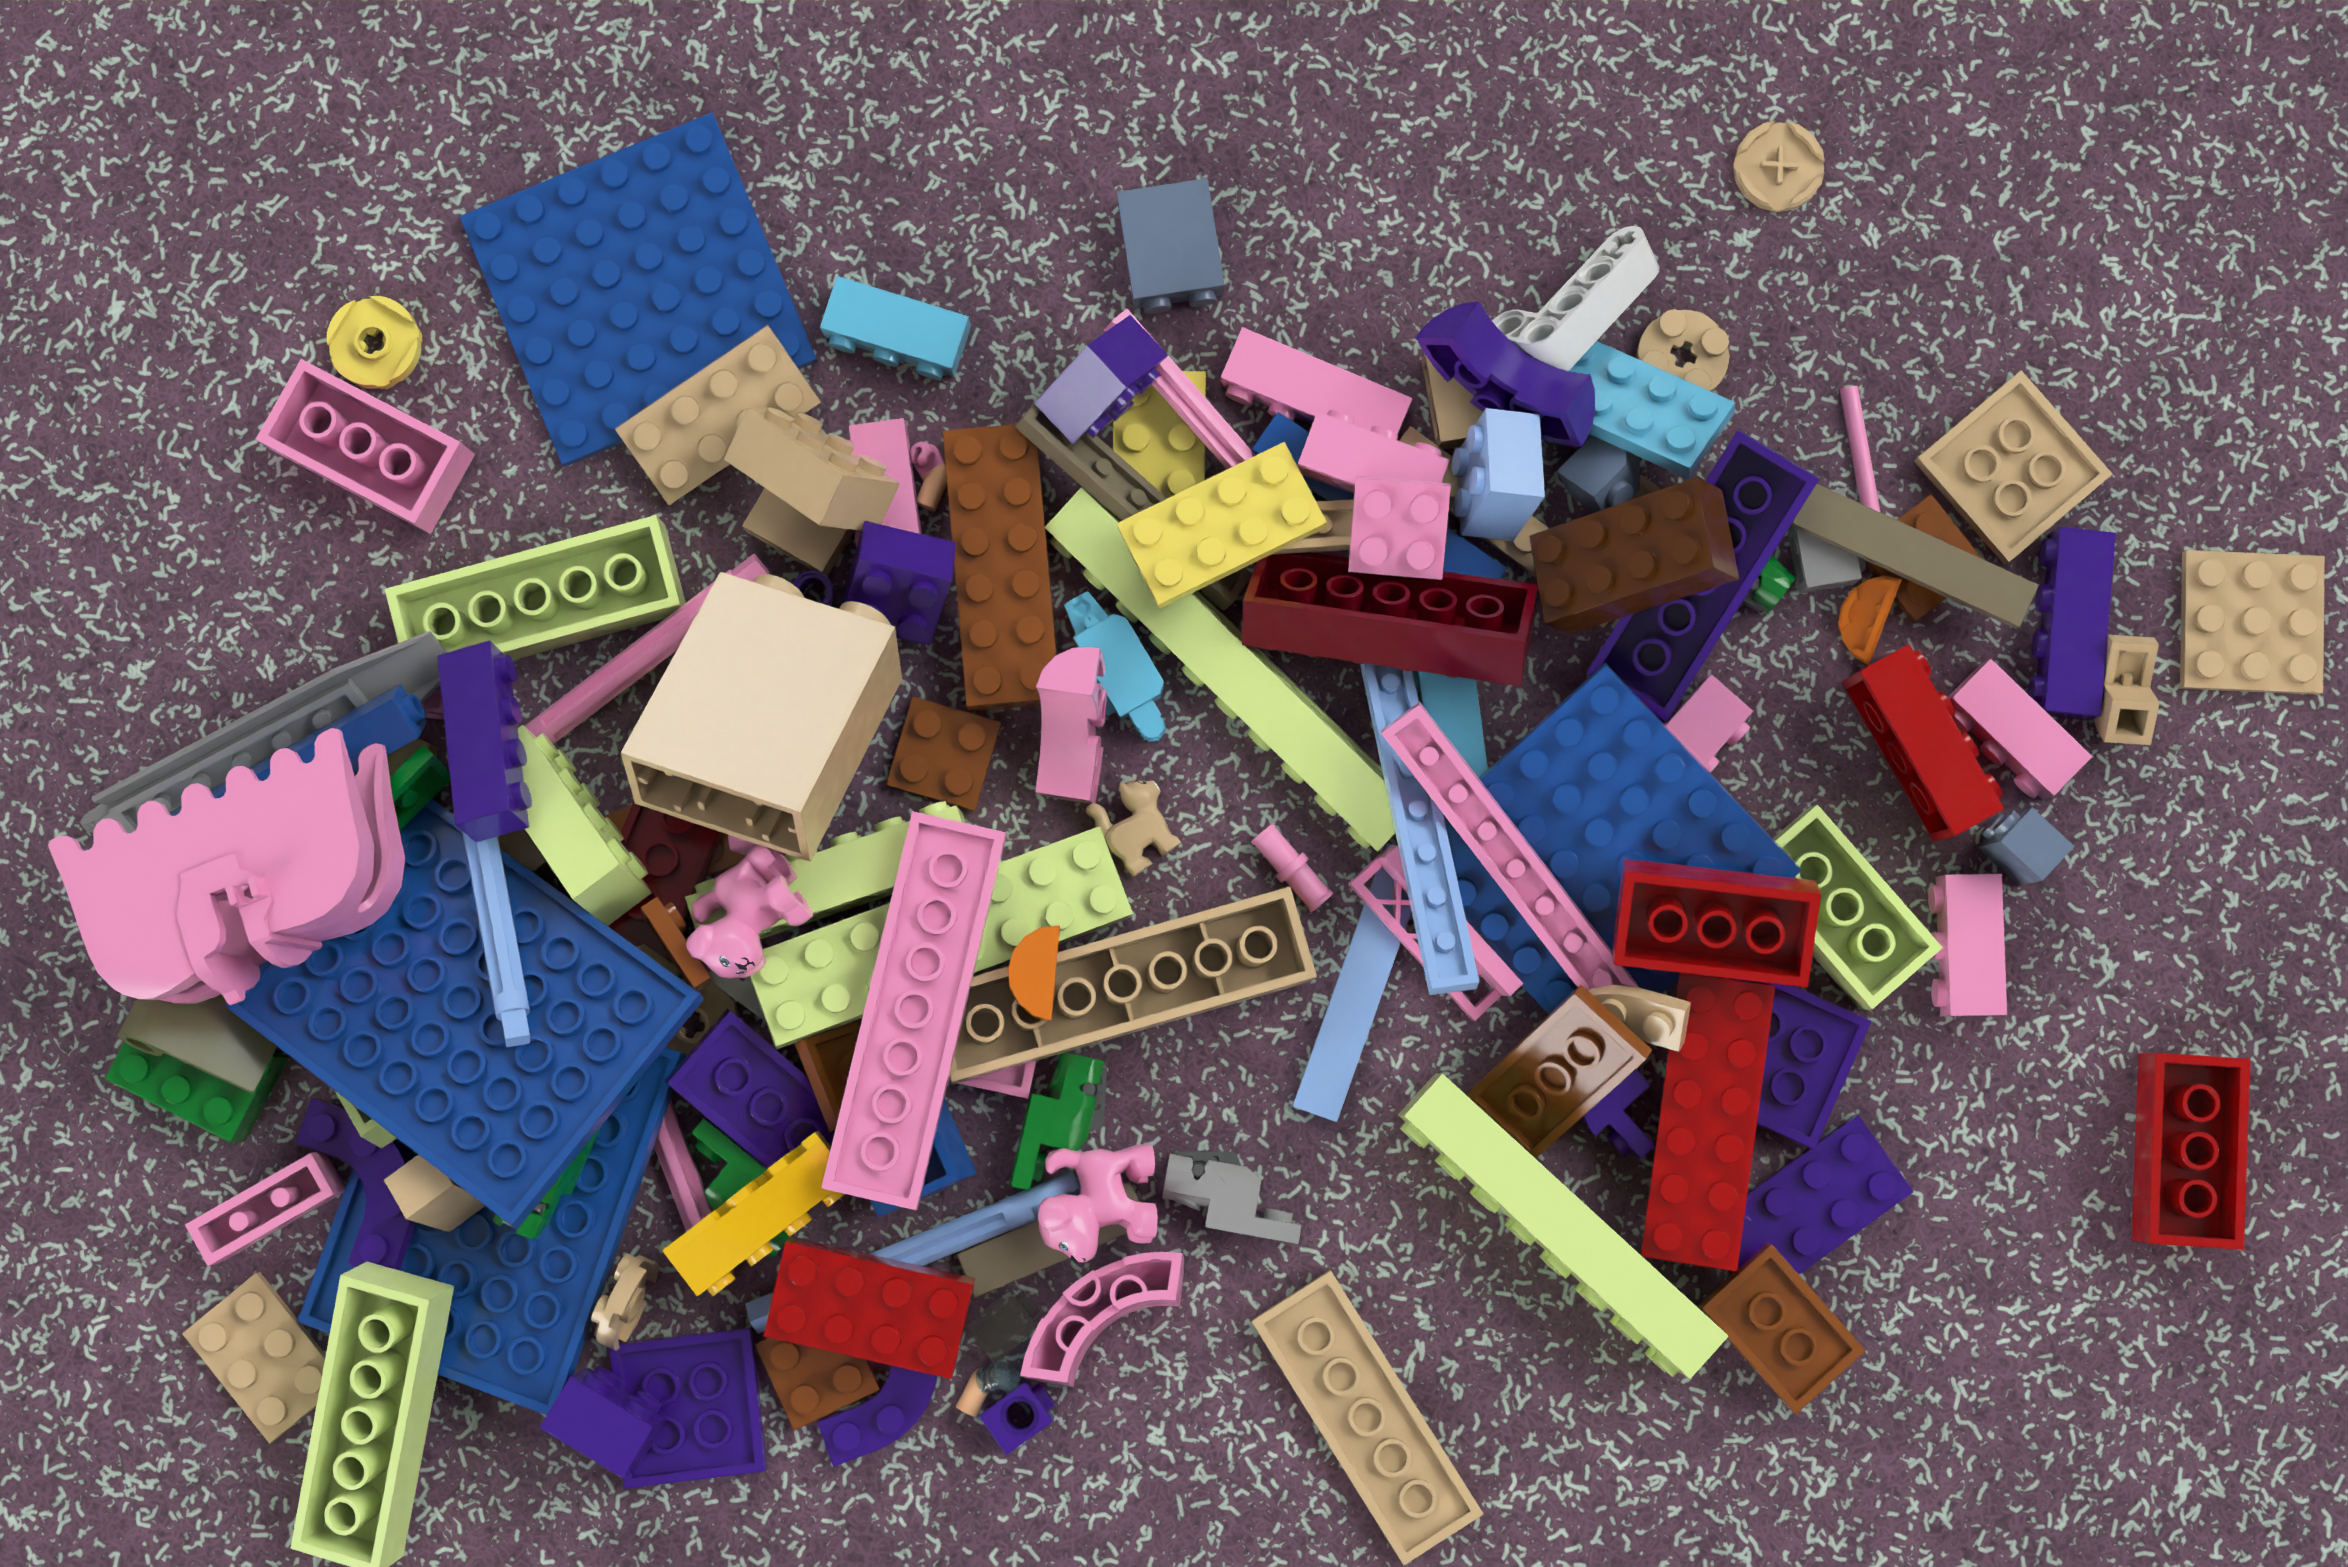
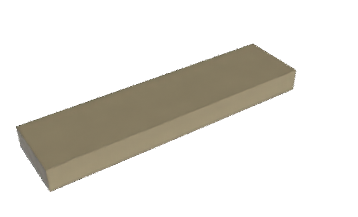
(1021, 1253)

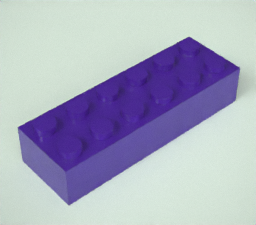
(1667, 644)

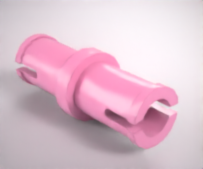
(1292, 867)

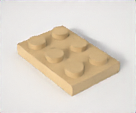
(261, 1356)

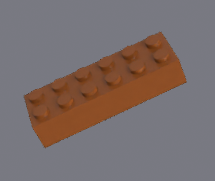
(1000, 565)

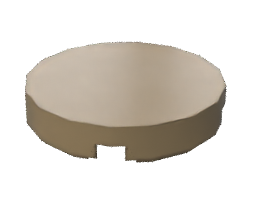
(1779, 166)

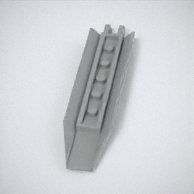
(272, 728)

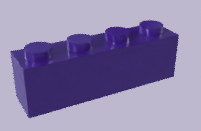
(2073, 622)
(484, 741)

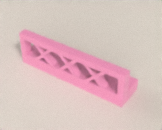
(1487, 962)

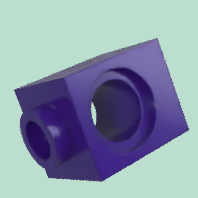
(1007, 1433)

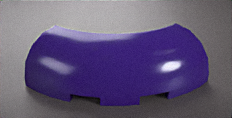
(1504, 377)

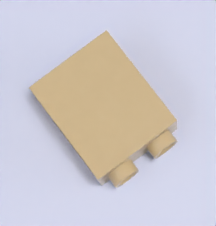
(764, 713)

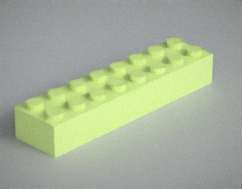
(827, 973)
(1567, 1229)

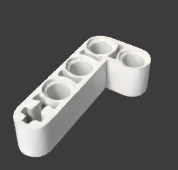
(1585, 302)

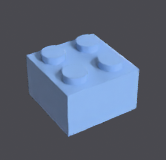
(1499, 474)

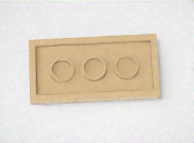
(691, 427)

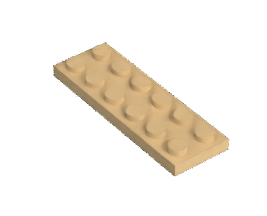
(1367, 1417)

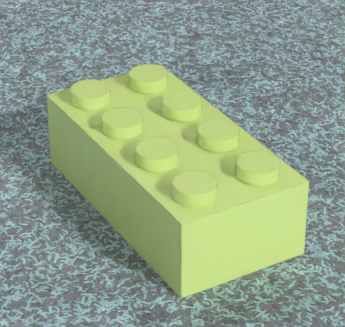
(576, 837)
(1863, 928)

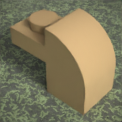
(2127, 699)

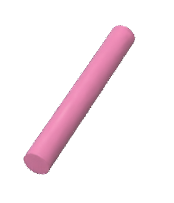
(1859, 447)

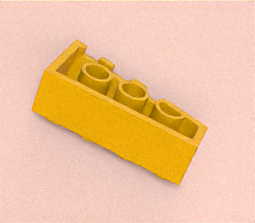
(753, 1217)

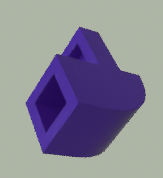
(1609, 1112)

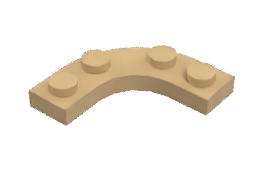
(1648, 1014)

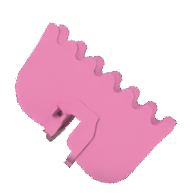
(239, 877)

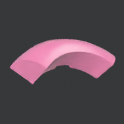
(1069, 716)
(1093, 1305)

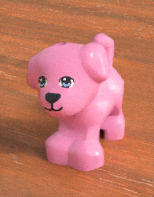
(754, 899)
(1074, 1221)

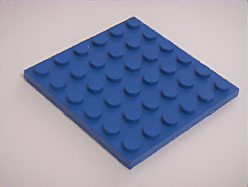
(630, 280)
(1585, 793)

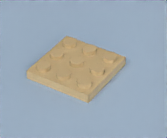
(2013, 467)
(2252, 622)

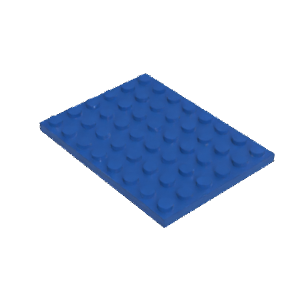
(413, 1037)
(516, 1299)

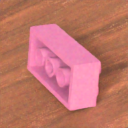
(365, 446)

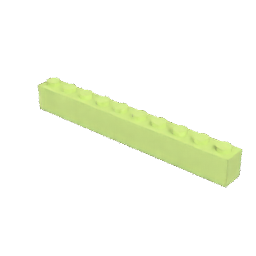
(1238, 674)

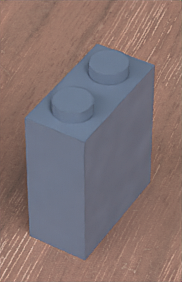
(1171, 245)

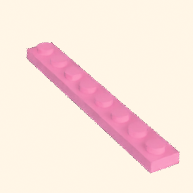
(1503, 850)

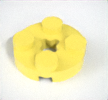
(370, 317)

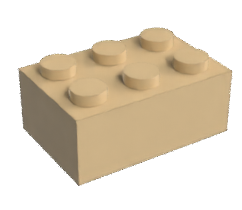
(811, 469)

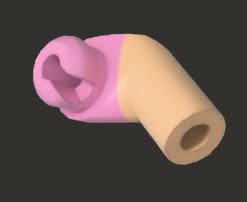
(932, 471)

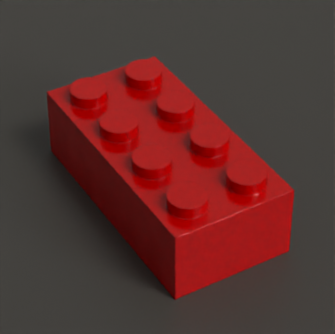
(1924, 743)
(1716, 922)
(2191, 1150)
(869, 1307)

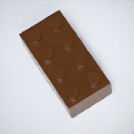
(1634, 556)

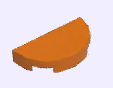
(1865, 615)
(1034, 971)

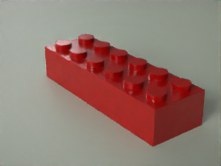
(1708, 1124)

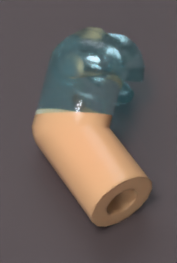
(987, 1380)

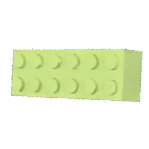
(547, 593)
(847, 873)
(371, 1416)

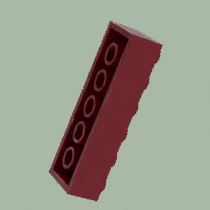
(1407, 623)

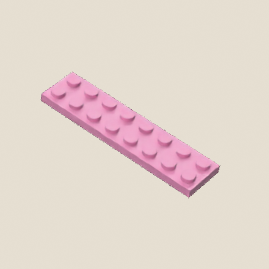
(914, 1011)

